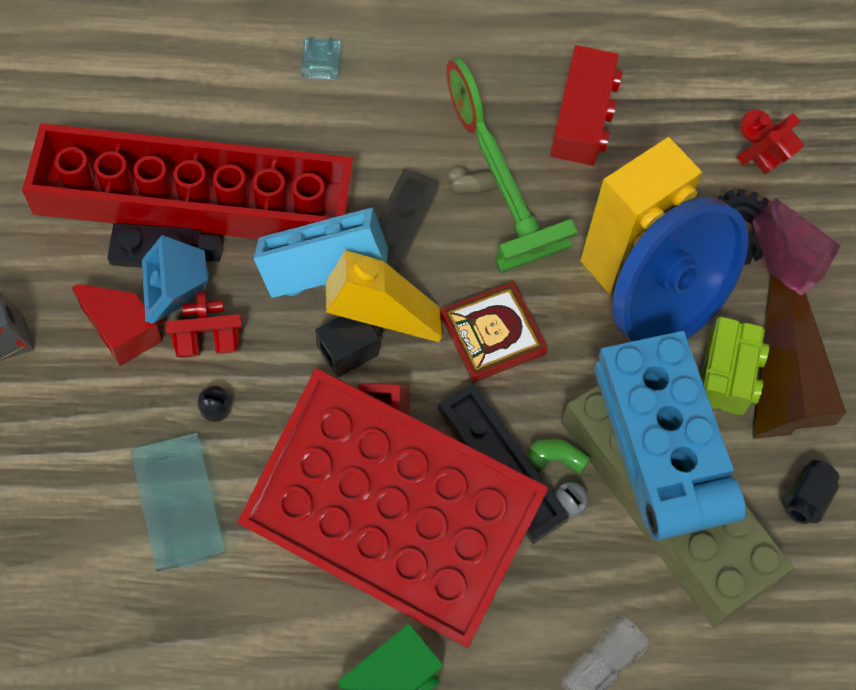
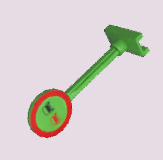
(531, 241)

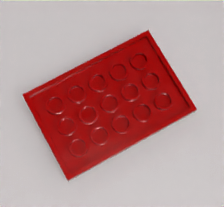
(393, 506)

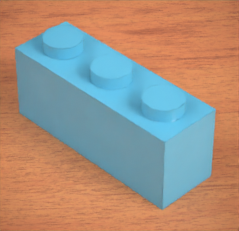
(308, 254)

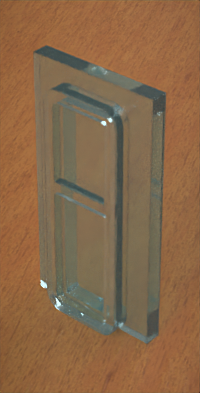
(177, 503)

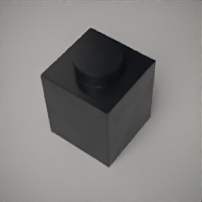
(347, 343)

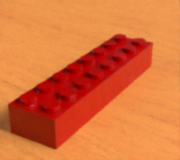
(183, 182)

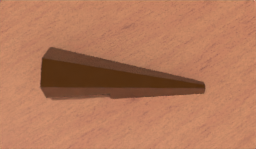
(797, 373)

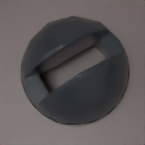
(212, 409)

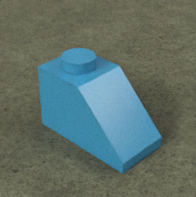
(171, 277)

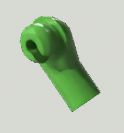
(557, 450)

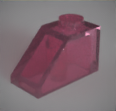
(793, 247)

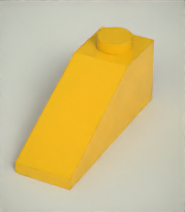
(380, 296)

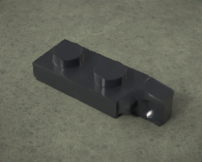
(133, 242)

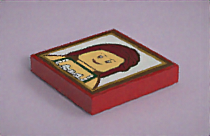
(493, 332)

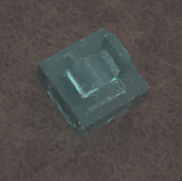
(320, 58)

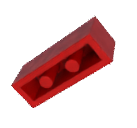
(586, 106)

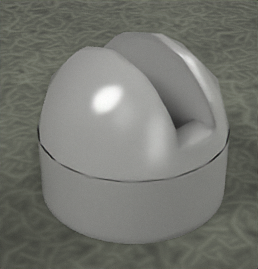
(568, 503)

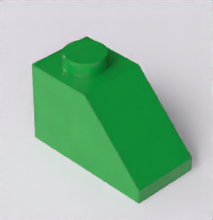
(398, 664)

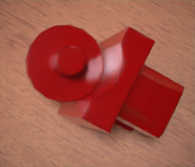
(771, 142)
(186, 332)

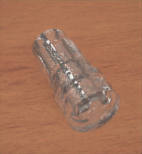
(601, 663)

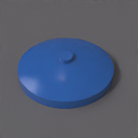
(681, 270)

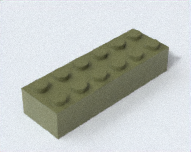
(716, 566)

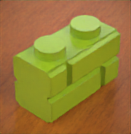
(732, 365)

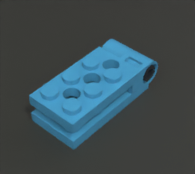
(668, 499)

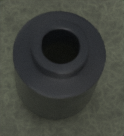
(811, 492)

